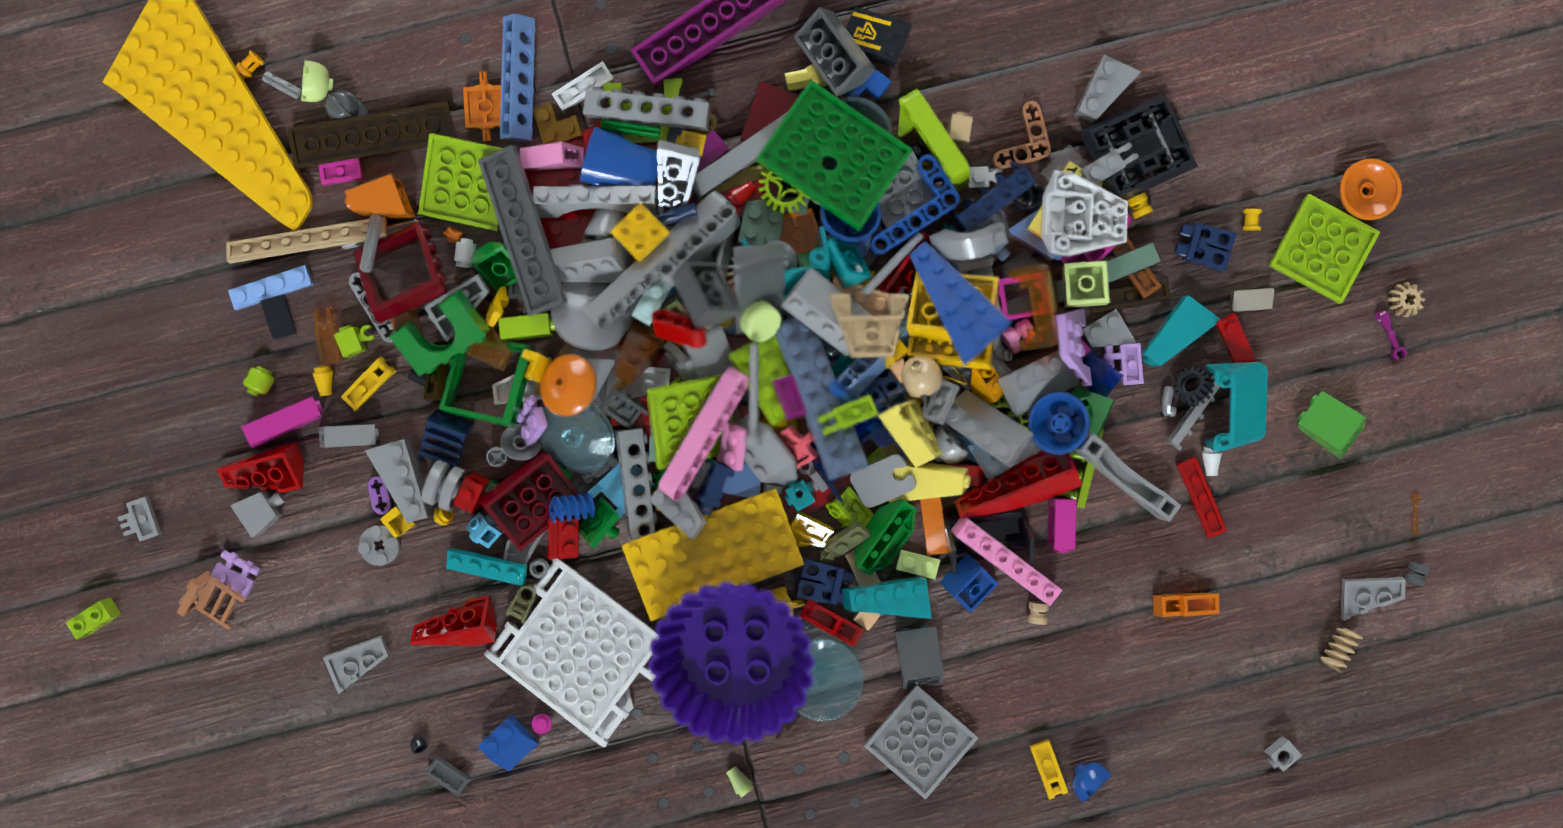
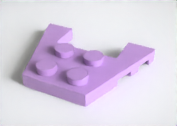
(1071, 349)

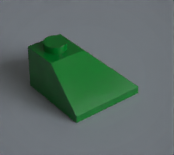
(494, 265)

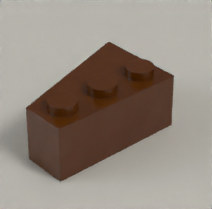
(639, 351)

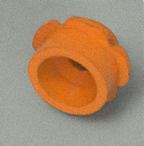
(453, 235)

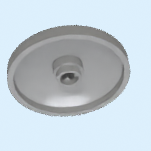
(577, 328)

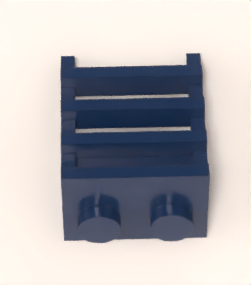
(448, 429)

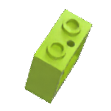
(526, 327)

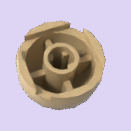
(921, 376)

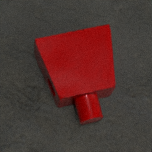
(471, 492)

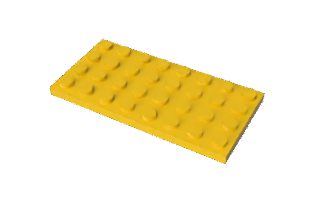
(735, 546)

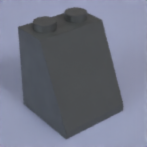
(919, 657)

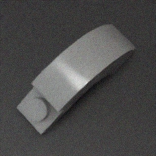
(969, 245)

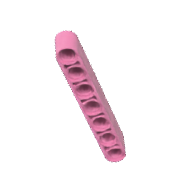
(704, 433)

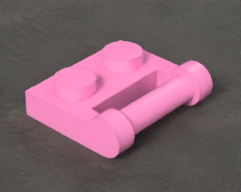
(732, 446)

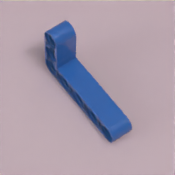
(921, 213)

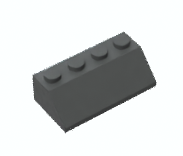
(834, 52)

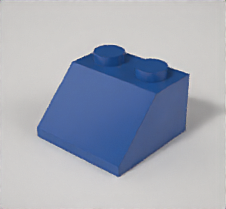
(970, 583)
(508, 743)

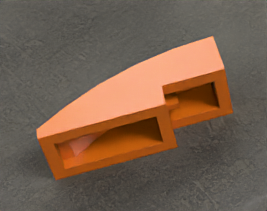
(933, 526)
(1185, 604)

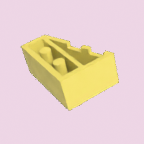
(912, 432)

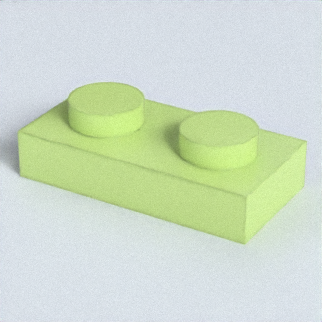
(917, 564)

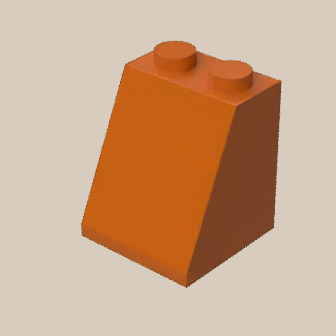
(381, 197)

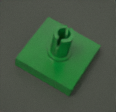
(1097, 407)
(602, 523)

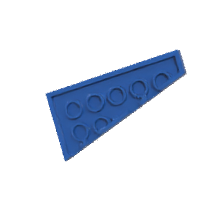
(961, 307)

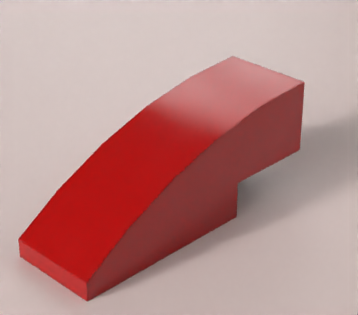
(832, 622)

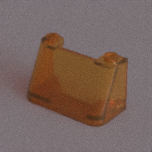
(1045, 304)

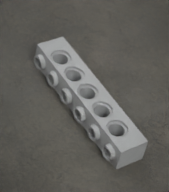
(698, 120)
(631, 501)

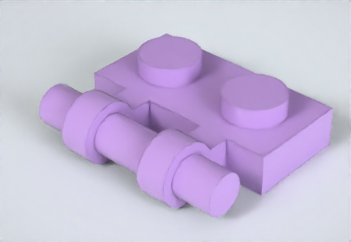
(1130, 362)
(533, 420)
(230, 576)

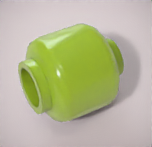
(258, 381)

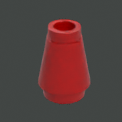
(740, 194)

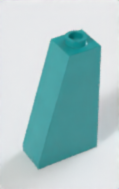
(1179, 329)

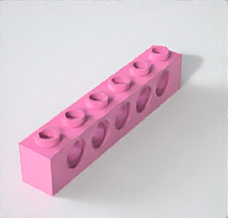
(1006, 560)

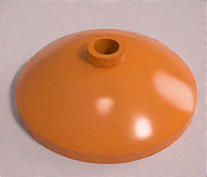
(1382, 189)
(576, 389)

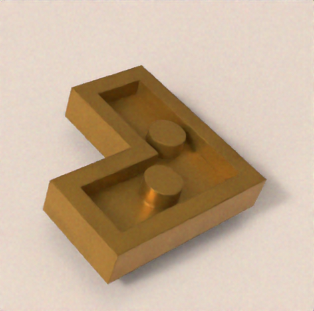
(554, 130)

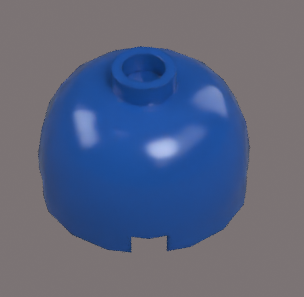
(1089, 779)

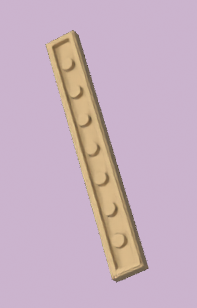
(300, 241)

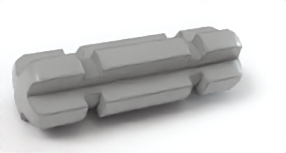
(281, 85)

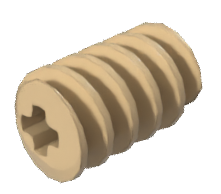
(1340, 648)

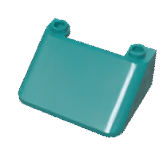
(1247, 403)

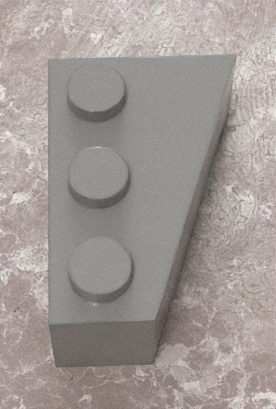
(1105, 85)
(475, 291)

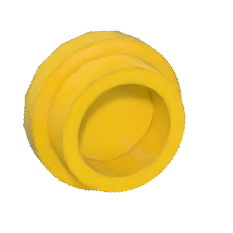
(442, 516)

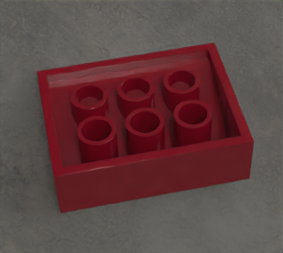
(523, 499)

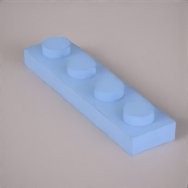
(270, 287)

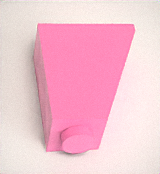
(552, 157)

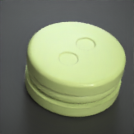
(760, 321)

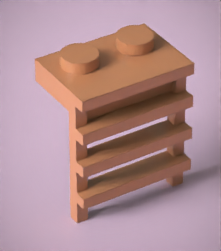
(200, 594)

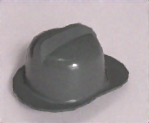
(343, 104)

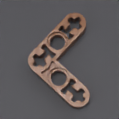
(1033, 141)

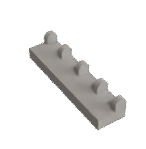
(1189, 419)

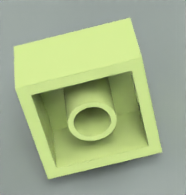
(1085, 284)

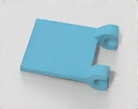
(612, 487)

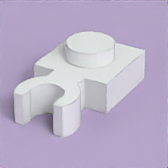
(981, 177)

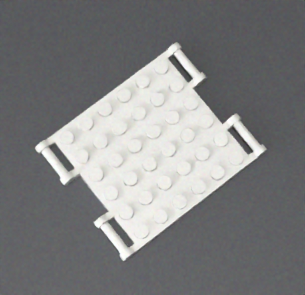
(577, 651)

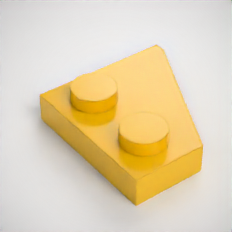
(810, 530)

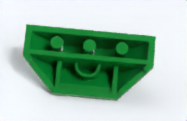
(889, 532)

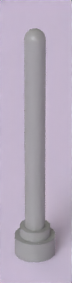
(753, 436)

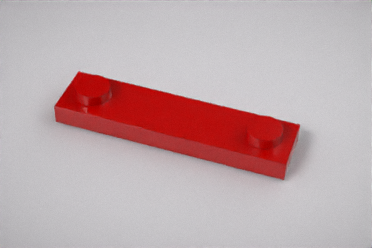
(1235, 339)

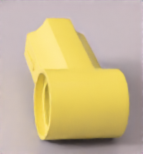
(800, 79)

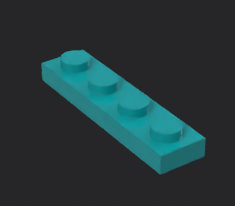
(486, 566)

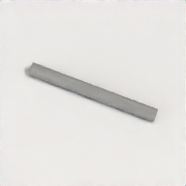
(892, 264)

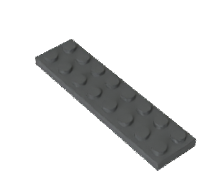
(522, 230)

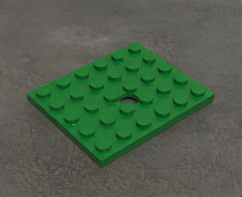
(824, 128)

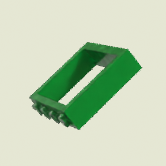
(515, 397)

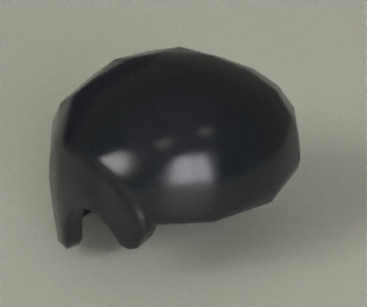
(1030, 199)

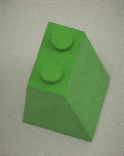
(1331, 424)

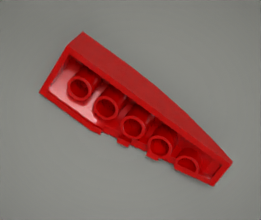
(1028, 483)

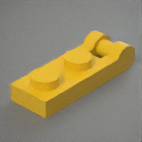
(367, 384)
(1048, 768)

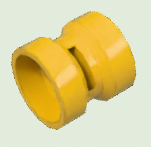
(1140, 205)

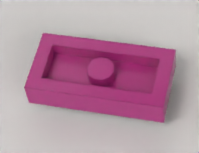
(341, 171)

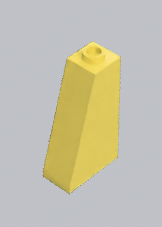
(933, 480)

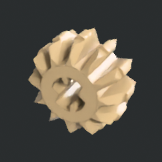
(1404, 292)

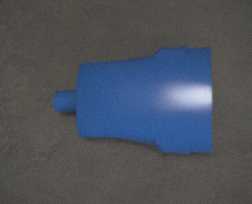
(618, 162)

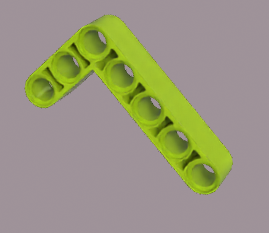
(936, 138)

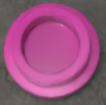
(542, 723)

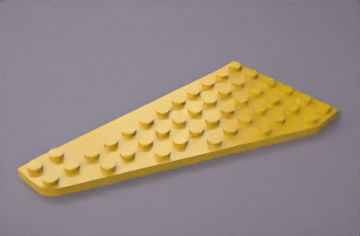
(193, 90)

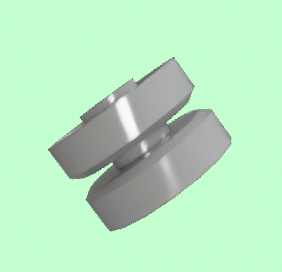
(443, 485)

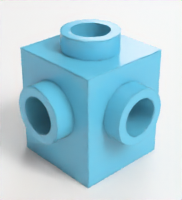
(483, 530)

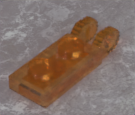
(326, 343)

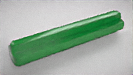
(630, 128)

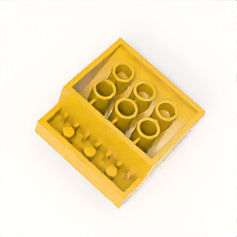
(928, 333)

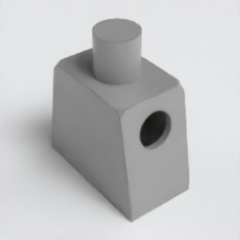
(259, 512)

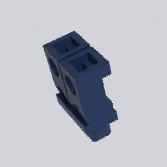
(1206, 246)
(885, 388)
(711, 488)
(829, 583)

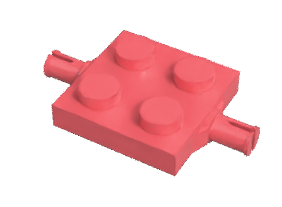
(798, 445)

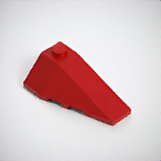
(274, 470)

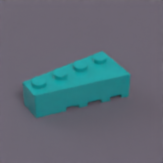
(897, 597)

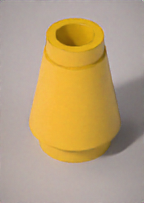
(323, 378)

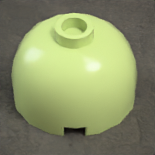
(315, 82)

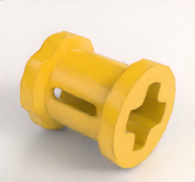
(1252, 219)

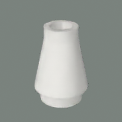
(1211, 461)

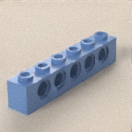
(517, 43)

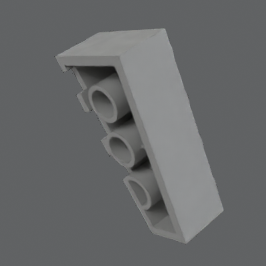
(676, 175)
(592, 261)

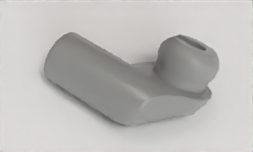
(1000, 351)
(1167, 397)

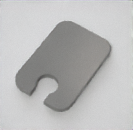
(878, 483)

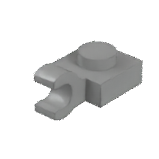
(817, 482)

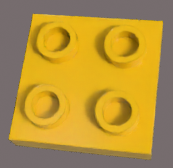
(640, 232)

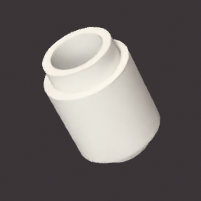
(464, 252)

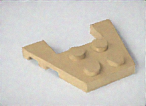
(869, 334)

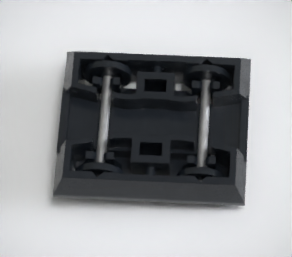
(1153, 143)

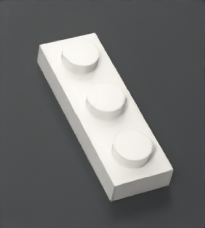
(575, 91)

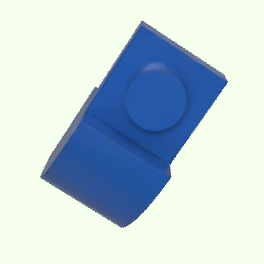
(874, 86)

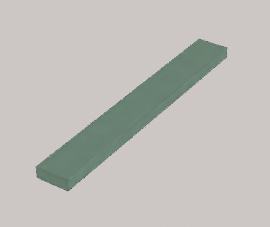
(1116, 269)

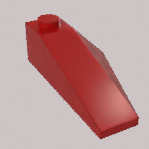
(464, 626)

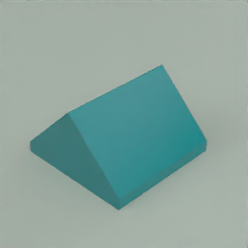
(847, 263)

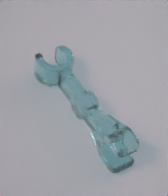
(902, 328)

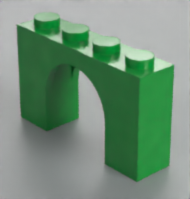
(425, 355)

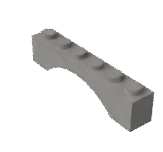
(556, 201)
(1146, 494)

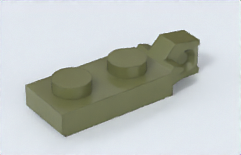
(844, 541)

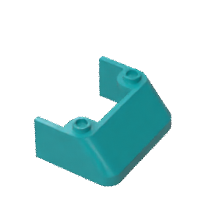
(818, 259)

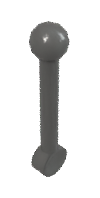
(710, 92)

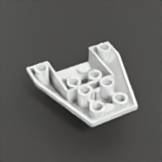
(1081, 216)

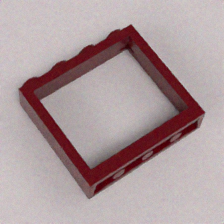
(414, 297)

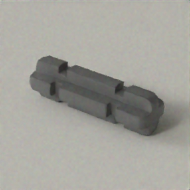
(589, 477)

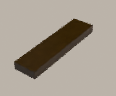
(1130, 296)

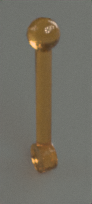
(1415, 498)

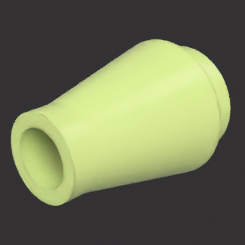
(739, 781)

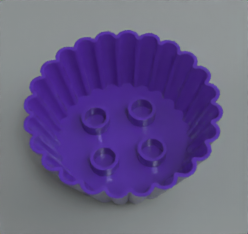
(731, 663)

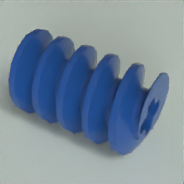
(571, 506)

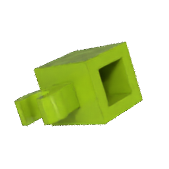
(352, 340)

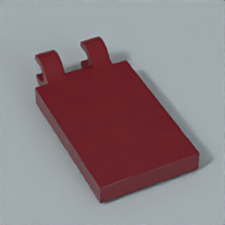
(767, 107)

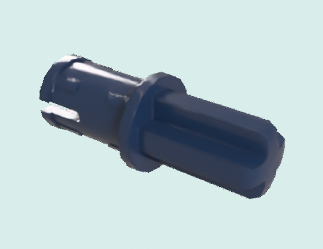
(677, 214)

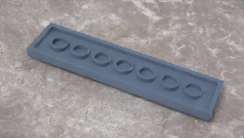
(812, 372)

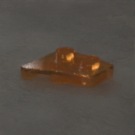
(492, 350)

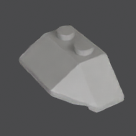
(771, 460)

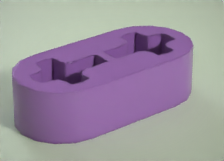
(375, 496)

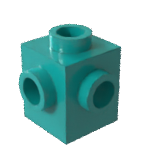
(802, 501)

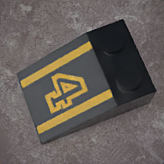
(878, 35)

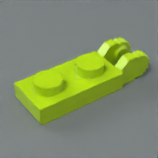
(850, 414)

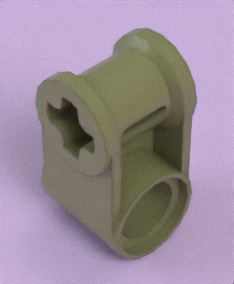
(521, 605)

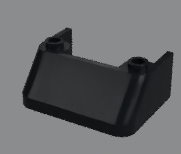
(1006, 525)

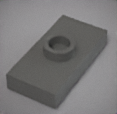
(448, 776)

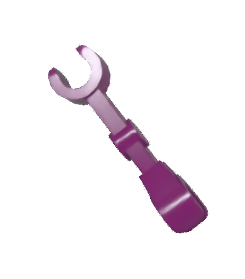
(1384, 320)

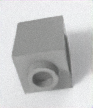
(1291, 754)

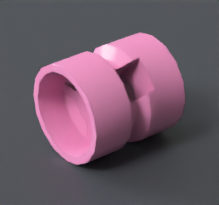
(1013, 336)

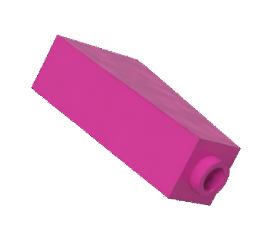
(282, 422)

